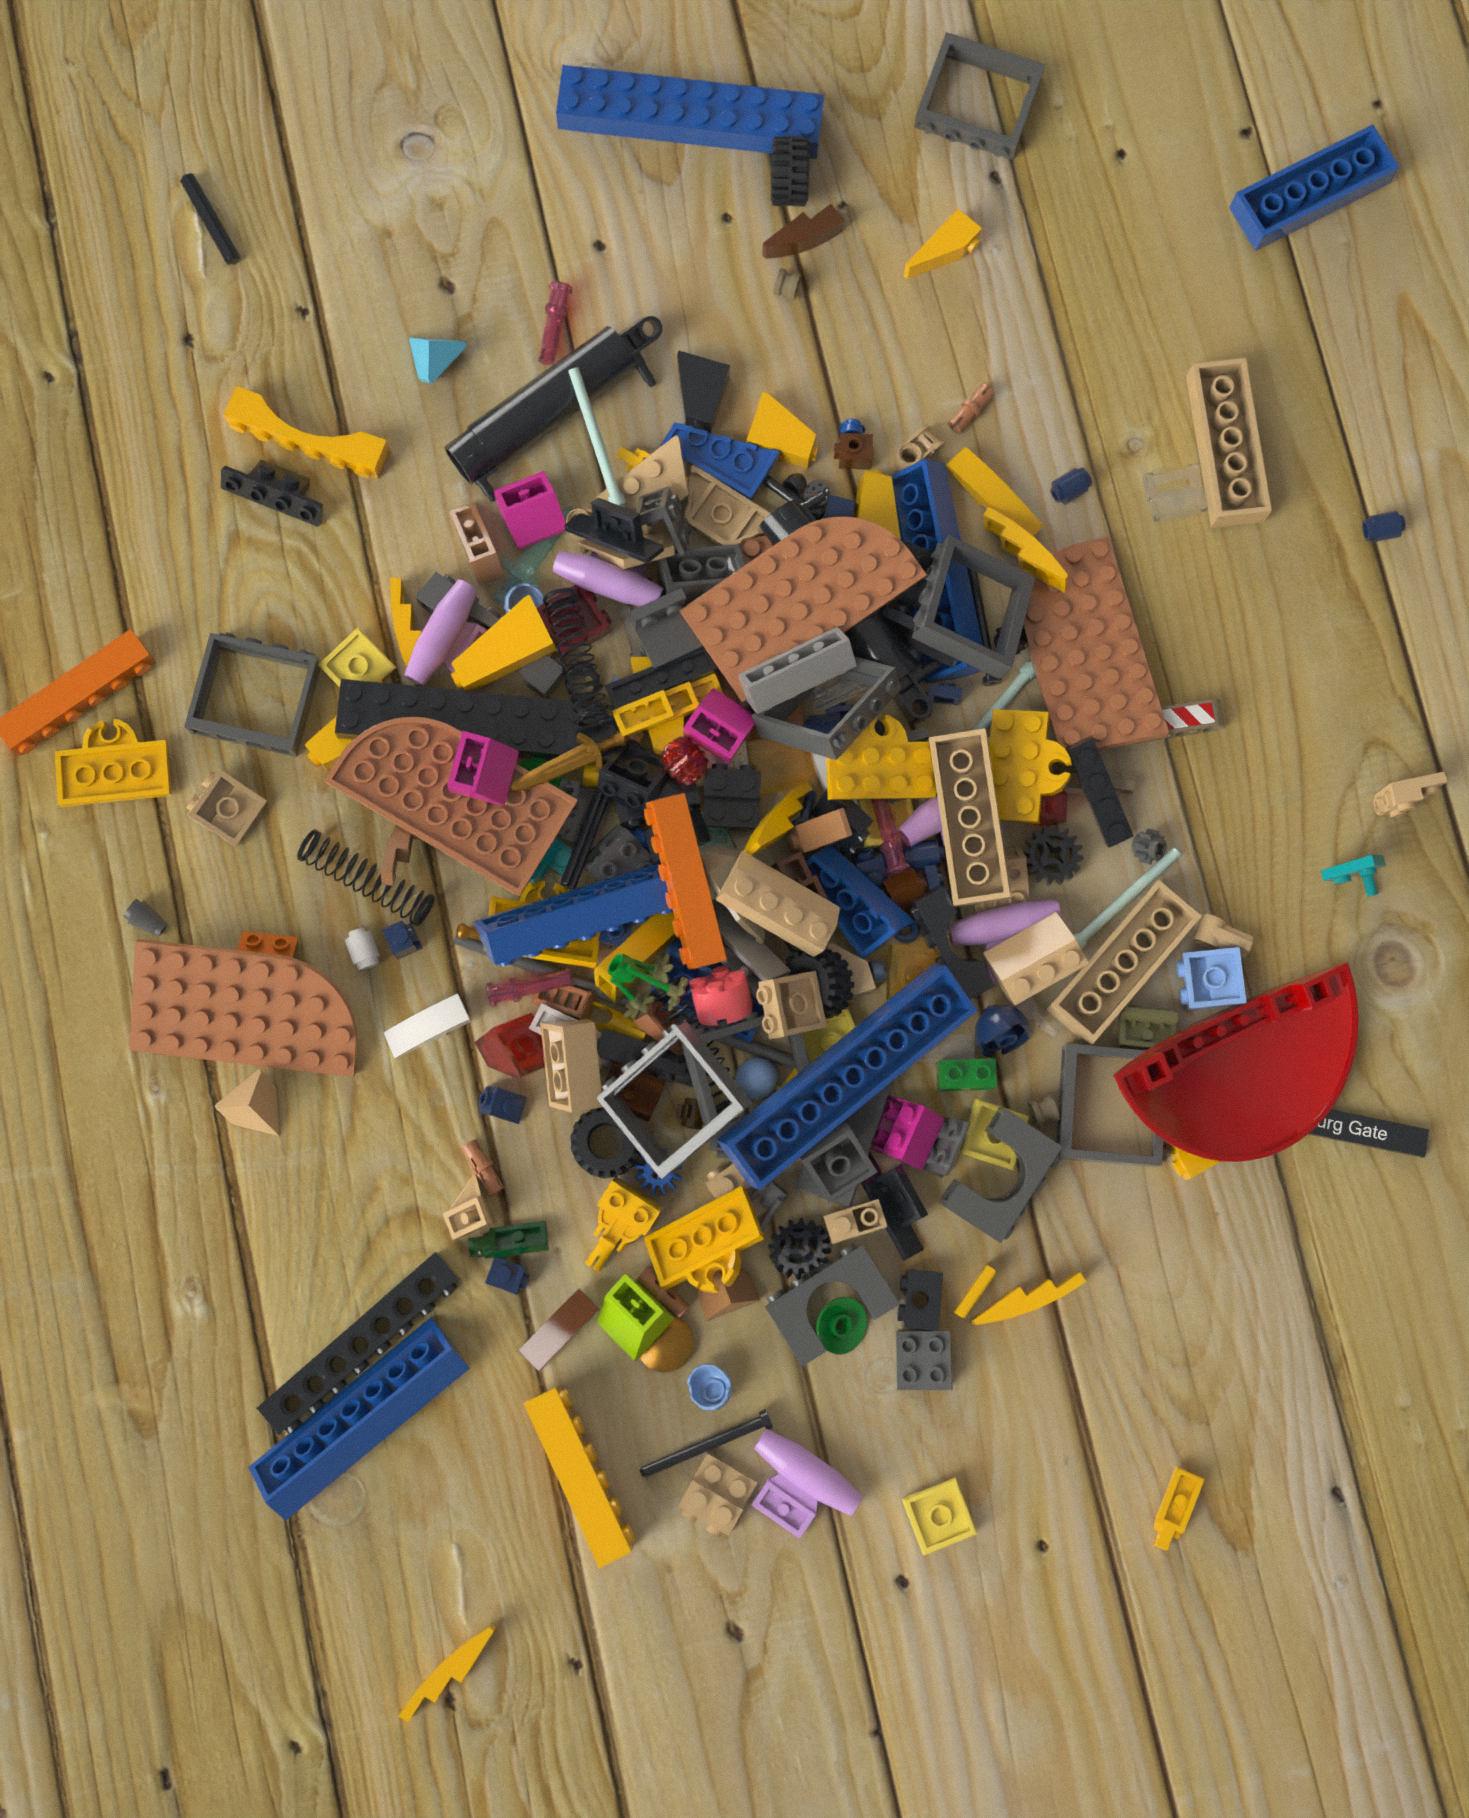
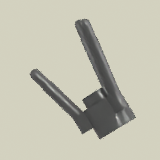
(772, 1198)

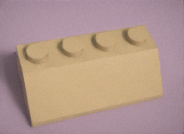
(779, 904)

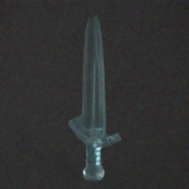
(526, 564)

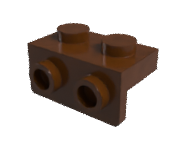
(641, 1093)

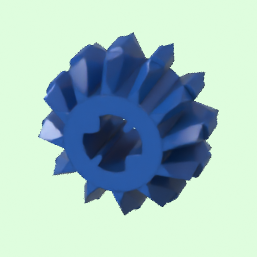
(648, 1172)

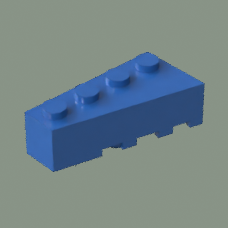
(866, 913)

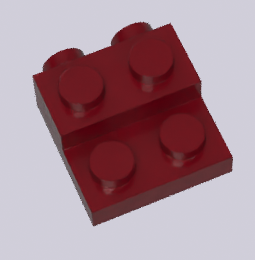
(595, 620)

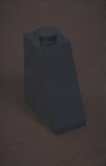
(702, 389)

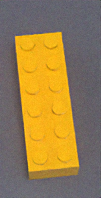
(579, 1476)

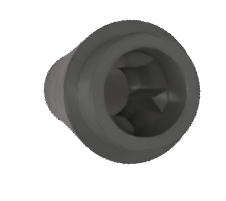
(145, 918)

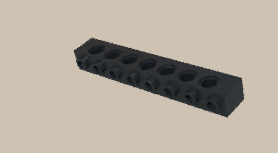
(276, 1408)

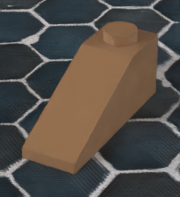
(477, 543)
(819, 832)

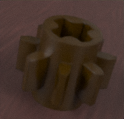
(690, 1114)

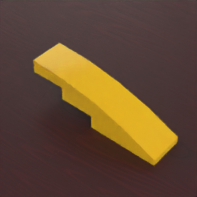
(990, 490)
(1031, 554)
(403, 620)
(664, 706)
(776, 821)
(1019, 1303)
(454, 1666)

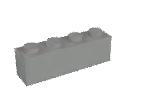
(797, 670)
(745, 952)

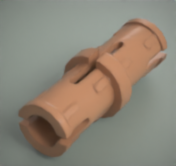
(971, 408)
(482, 1167)
(668, 1298)

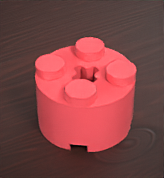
(721, 996)

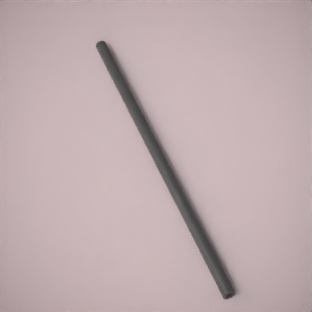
(539, 968)

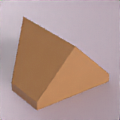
(728, 1299)

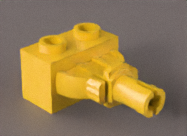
(625, 1216)

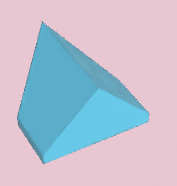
(434, 356)

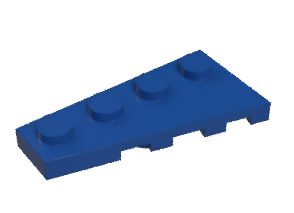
(730, 461)

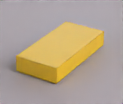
(974, 1291)

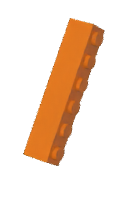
(74, 693)
(685, 881)

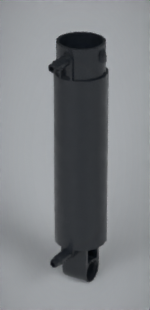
(549, 401)
(874, 636)

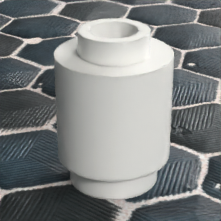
(362, 949)

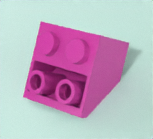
(530, 510)
(719, 725)
(482, 769)
(907, 1132)

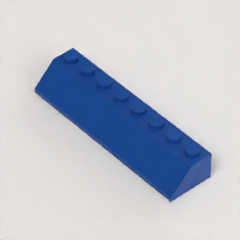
(928, 518)
(573, 915)
(357, 1419)

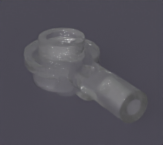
(1030, 1010)

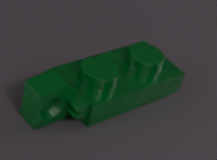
(510, 1240)

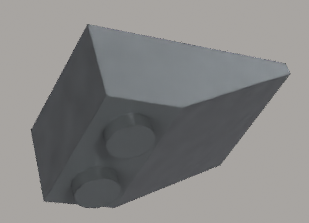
(698, 569)

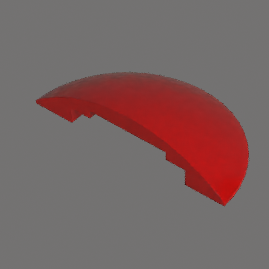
(1251, 1072)

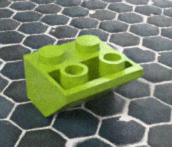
(633, 1317)

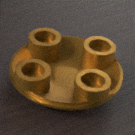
(671, 1348)

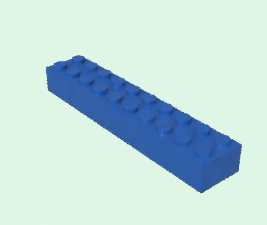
(685, 110)
(846, 1076)

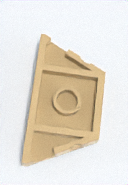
(657, 471)
(720, 511)
(657, 533)

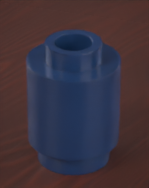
(1070, 485)
(1383, 526)
(924, 854)

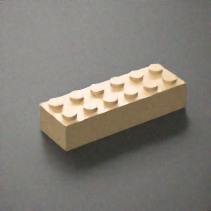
(1228, 443)
(970, 817)
(1123, 963)

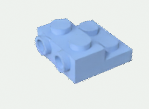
(1211, 979)

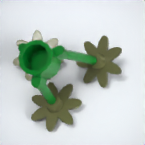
(625, 970)

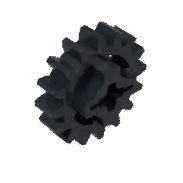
(1059, 863)
(795, 1259)

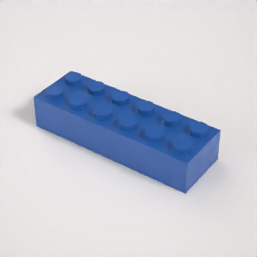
(1314, 187)

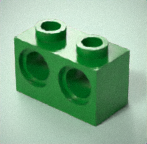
(966, 1075)

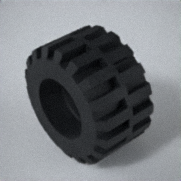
(790, 171)
(832, 976)
(587, 1159)

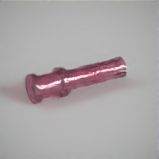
(556, 310)
(891, 844)
(516, 989)

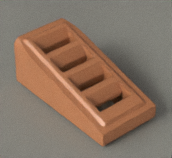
(584, 1009)
(653, 1024)

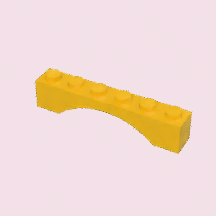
(356, 451)

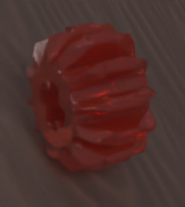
(684, 760)

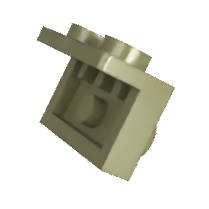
(1145, 1027)

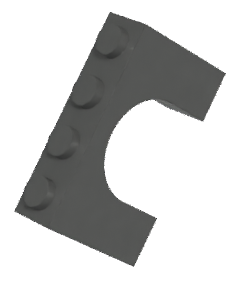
(1035, 1156)
(790, 1309)

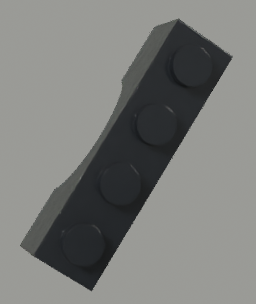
(934, 912)

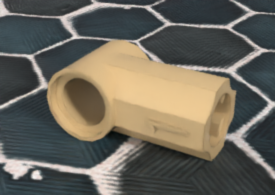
(1214, 934)

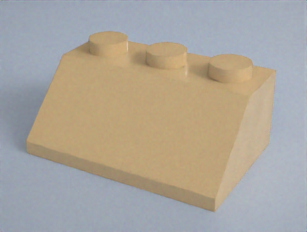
(1035, 958)
(572, 1064)

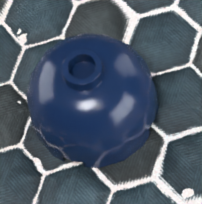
(1001, 1029)

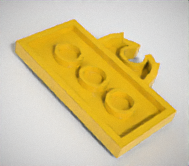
(1023, 762)
(882, 766)
(112, 768)
(576, 953)
(705, 1243)

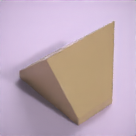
(252, 1105)
(468, 1211)

